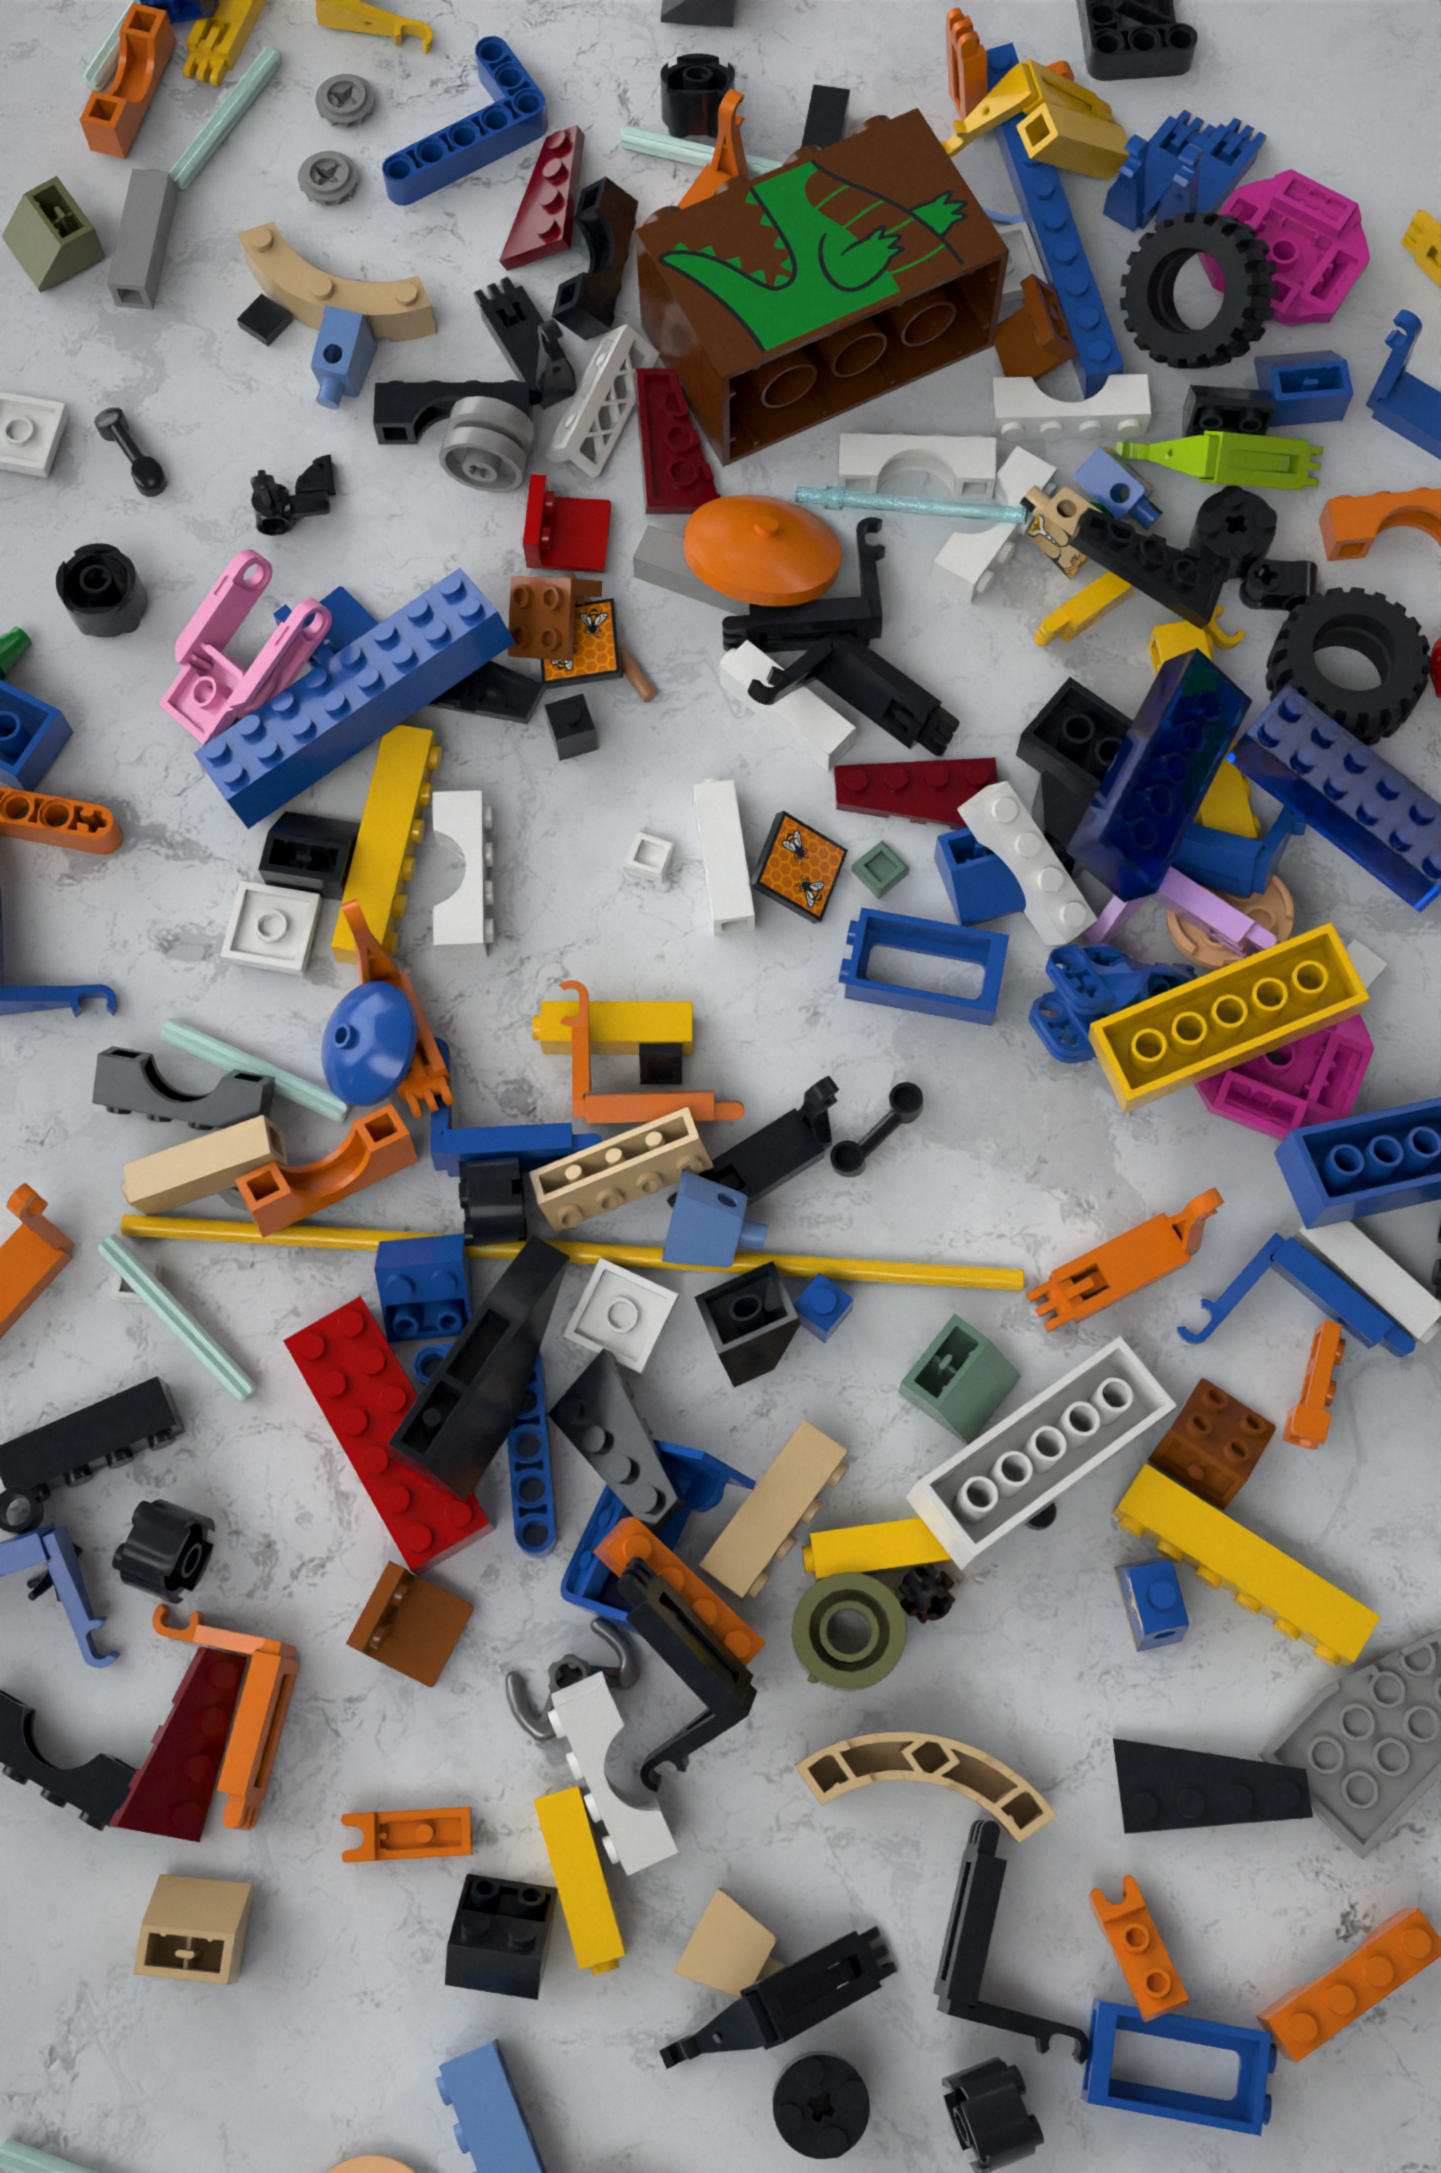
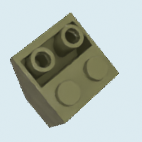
(51, 235)

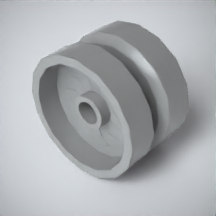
(487, 444)

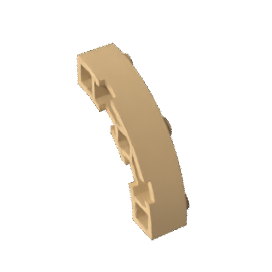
(390, 308)
(929, 1760)

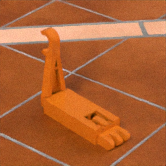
(969, 64)
(728, 153)
(376, 965)
(630, 1105)
(29, 1256)
(1125, 1263)
(259, 1714)

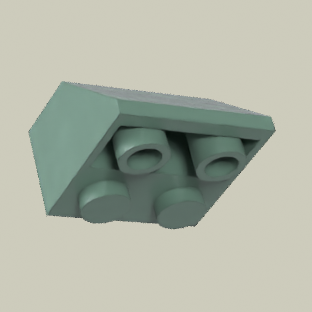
(960, 1379)

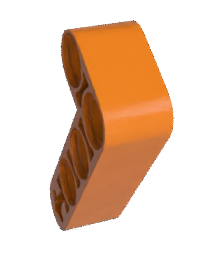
(47, 810)

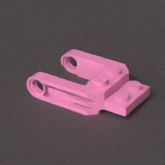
(214, 685)

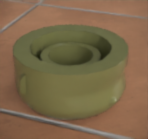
(857, 1594)

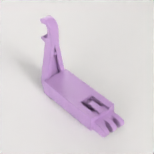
(1196, 907)

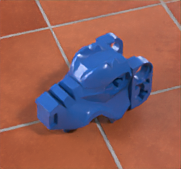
(1092, 986)

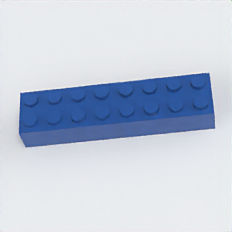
(354, 697)

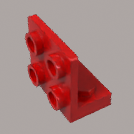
(565, 530)

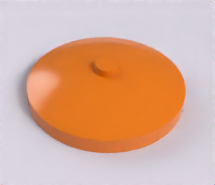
(762, 550)

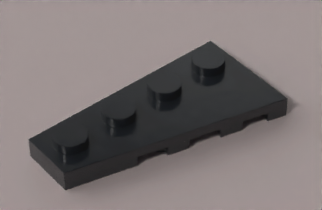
(1164, 573)
(494, 693)
(617, 1442)
(1198, 1789)

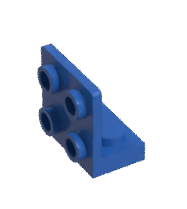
(347, 624)

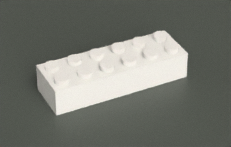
(1040, 1452)

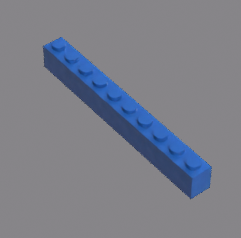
(1057, 243)

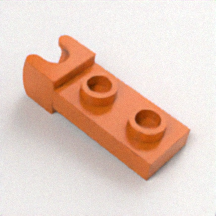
(1308, 1421)
(411, 1834)
(1139, 1952)

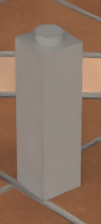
(142, 239)
(662, 563)

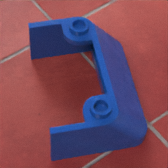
(594, 1585)

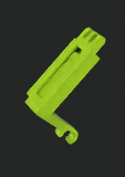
(1233, 459)

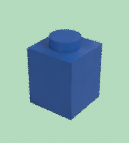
(823, 1307)

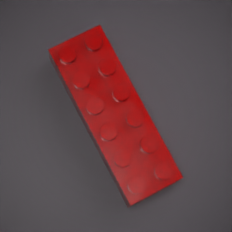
(364, 1402)

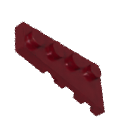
(549, 203)
(670, 451)
(913, 789)
(180, 1772)

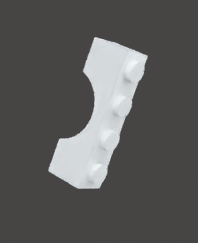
(1025, 412)
(962, 463)
(969, 560)
(1008, 830)
(461, 920)
(634, 1822)

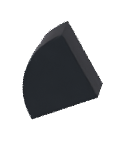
(317, 477)

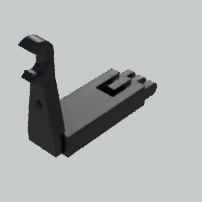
(528, 342)
(807, 623)
(870, 687)
(778, 1149)
(694, 1656)
(968, 1945)
(791, 1999)

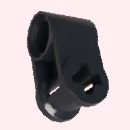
(1282, 582)

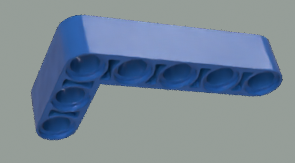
(478, 139)
(521, 1468)

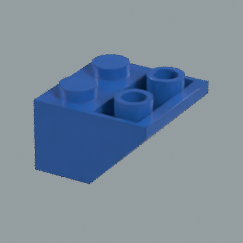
(1305, 386)
(976, 879)
(424, 1287)

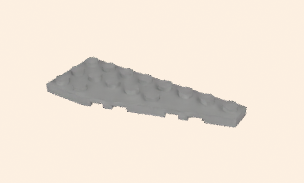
(1369, 1743)

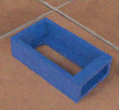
(927, 938)
(1242, 2114)

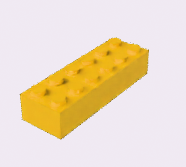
(1228, 1017)

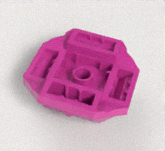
(1310, 237)
(1310, 1089)

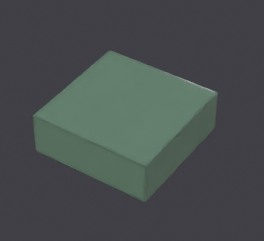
(880, 869)

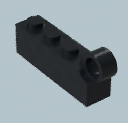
(84, 1443)

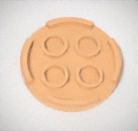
(1271, 911)

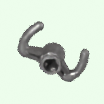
(569, 1671)

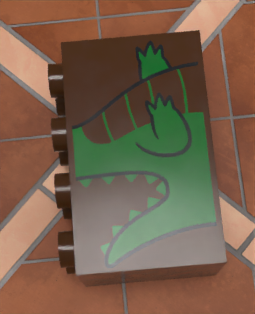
(820, 284)

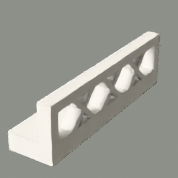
(590, 397)

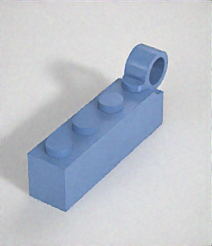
(489, 2112)

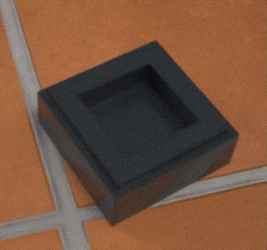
(264, 320)
(660, 1063)

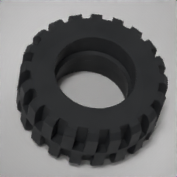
(1152, 282)
(1373, 629)

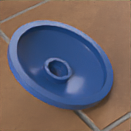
(369, 1043)

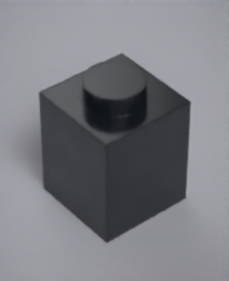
(571, 727)

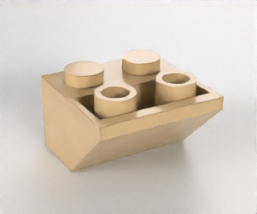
(194, 1930)

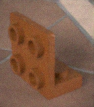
(1035, 336)
(545, 614)
(1213, 1444)
(410, 1625)

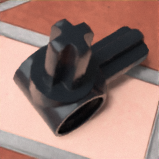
(277, 508)

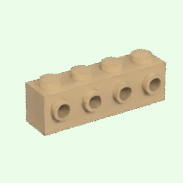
(620, 1169)
(774, 1511)

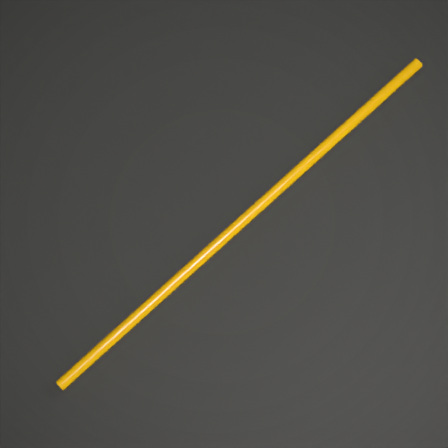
(584, 1253)

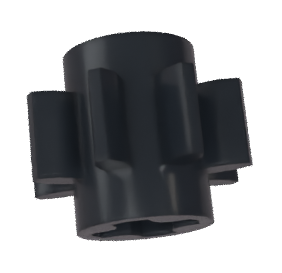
(926, 1593)

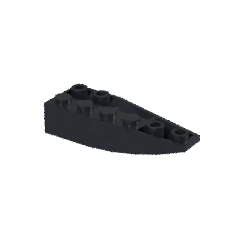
(483, 1377)

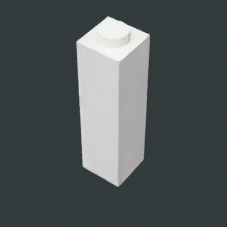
(798, 716)
(724, 856)
(1375, 1277)

